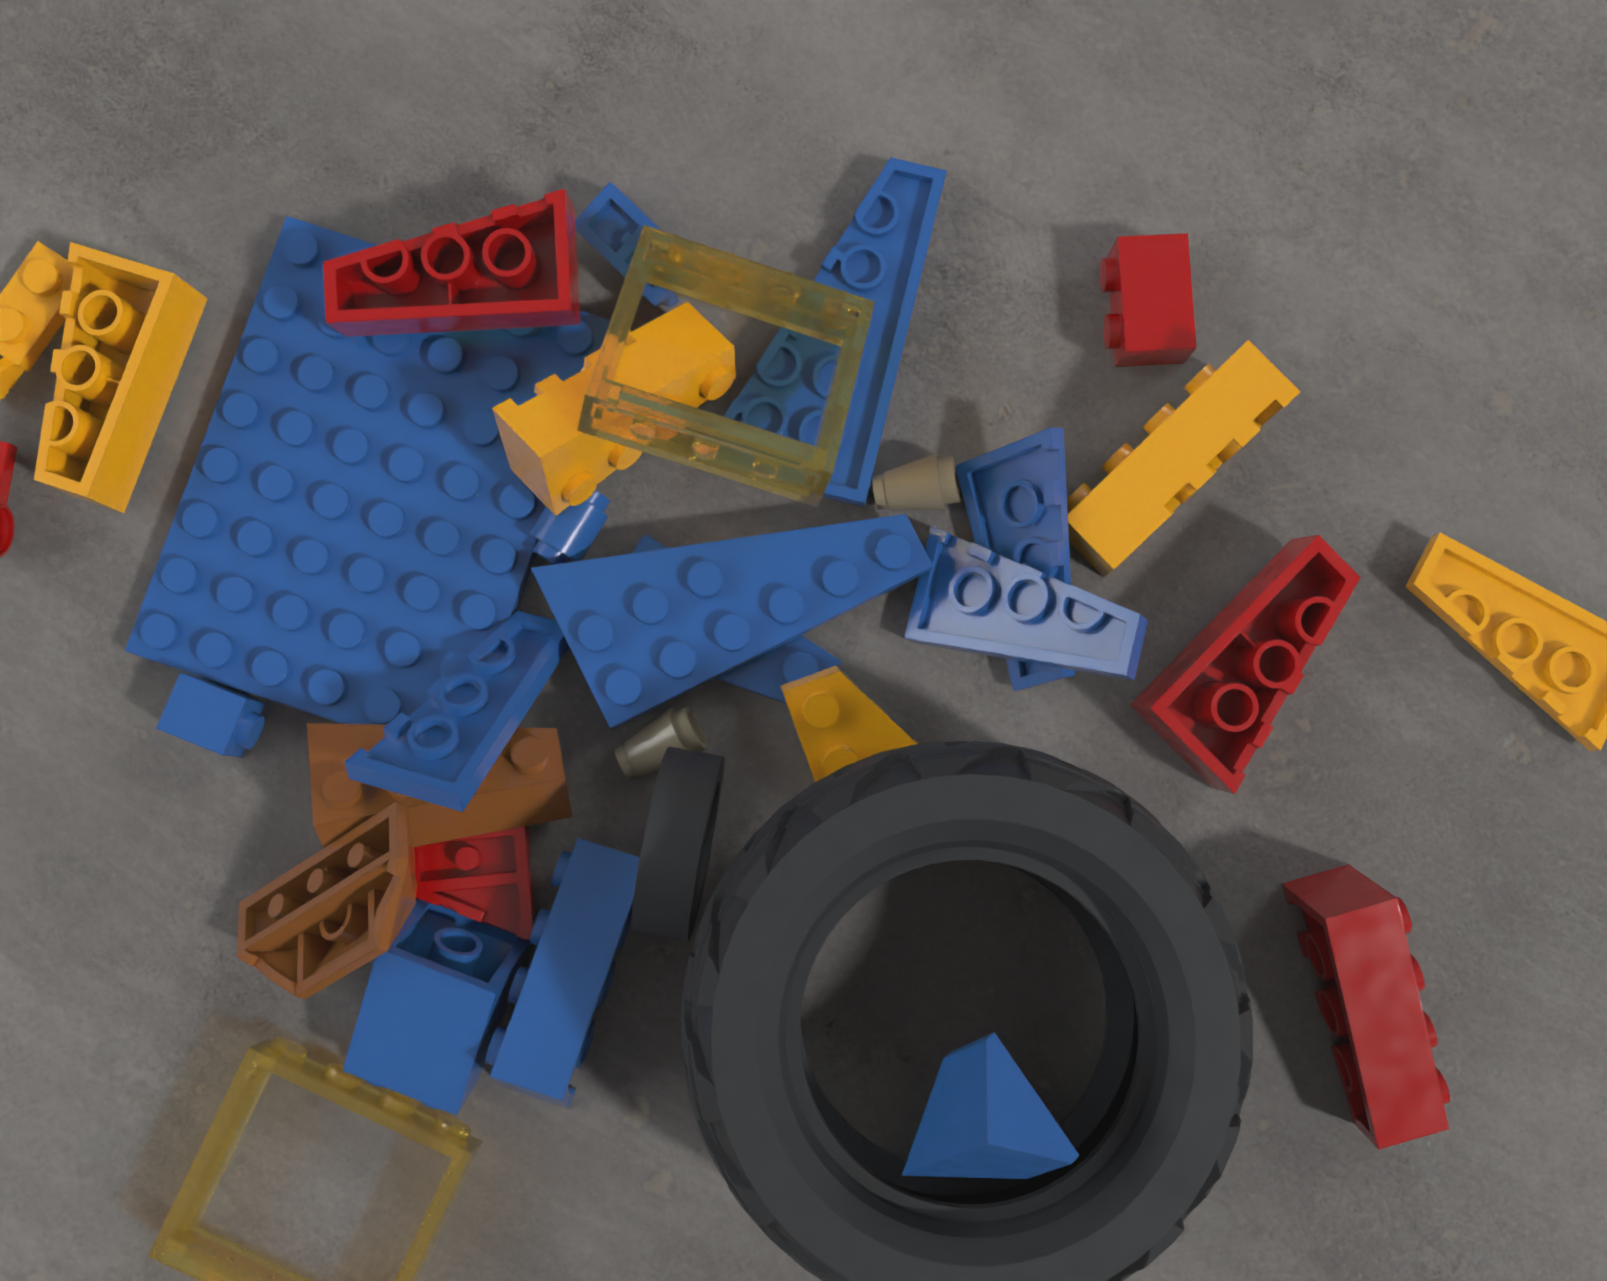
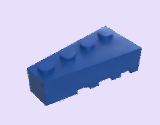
(567, 974)

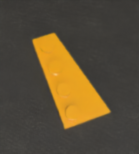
(1524, 631)

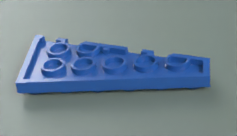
(877, 260)

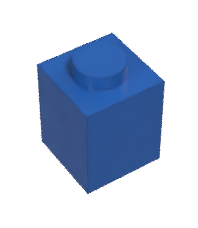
(212, 716)

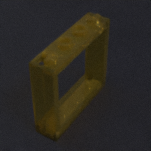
(704, 438)
(213, 1258)

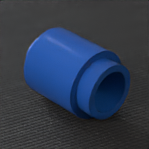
(571, 531)

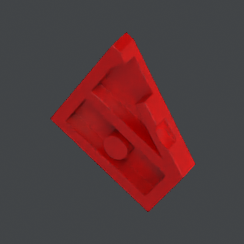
(481, 878)

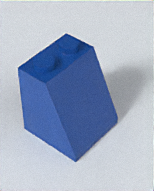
(434, 1006)

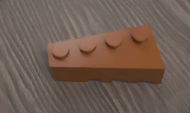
(519, 790)

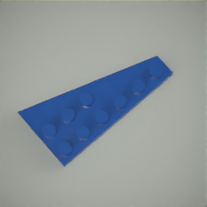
(690, 613)

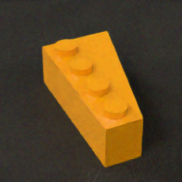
(670, 357)
(113, 373)
(1176, 457)

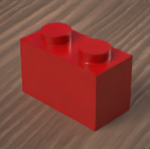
(1149, 300)

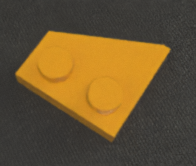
(839, 722)

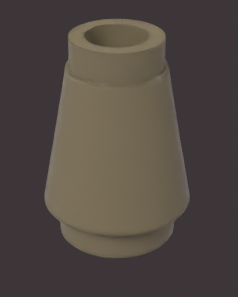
(918, 485)
(645, 749)

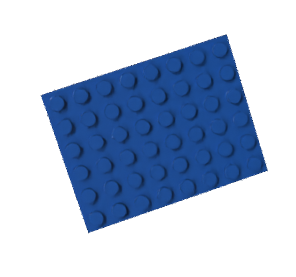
(350, 502)

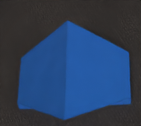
(986, 1120)

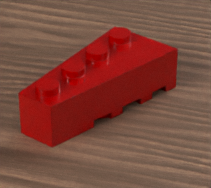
(463, 277)
(1236, 673)
(1372, 1004)

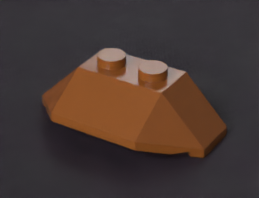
(333, 907)

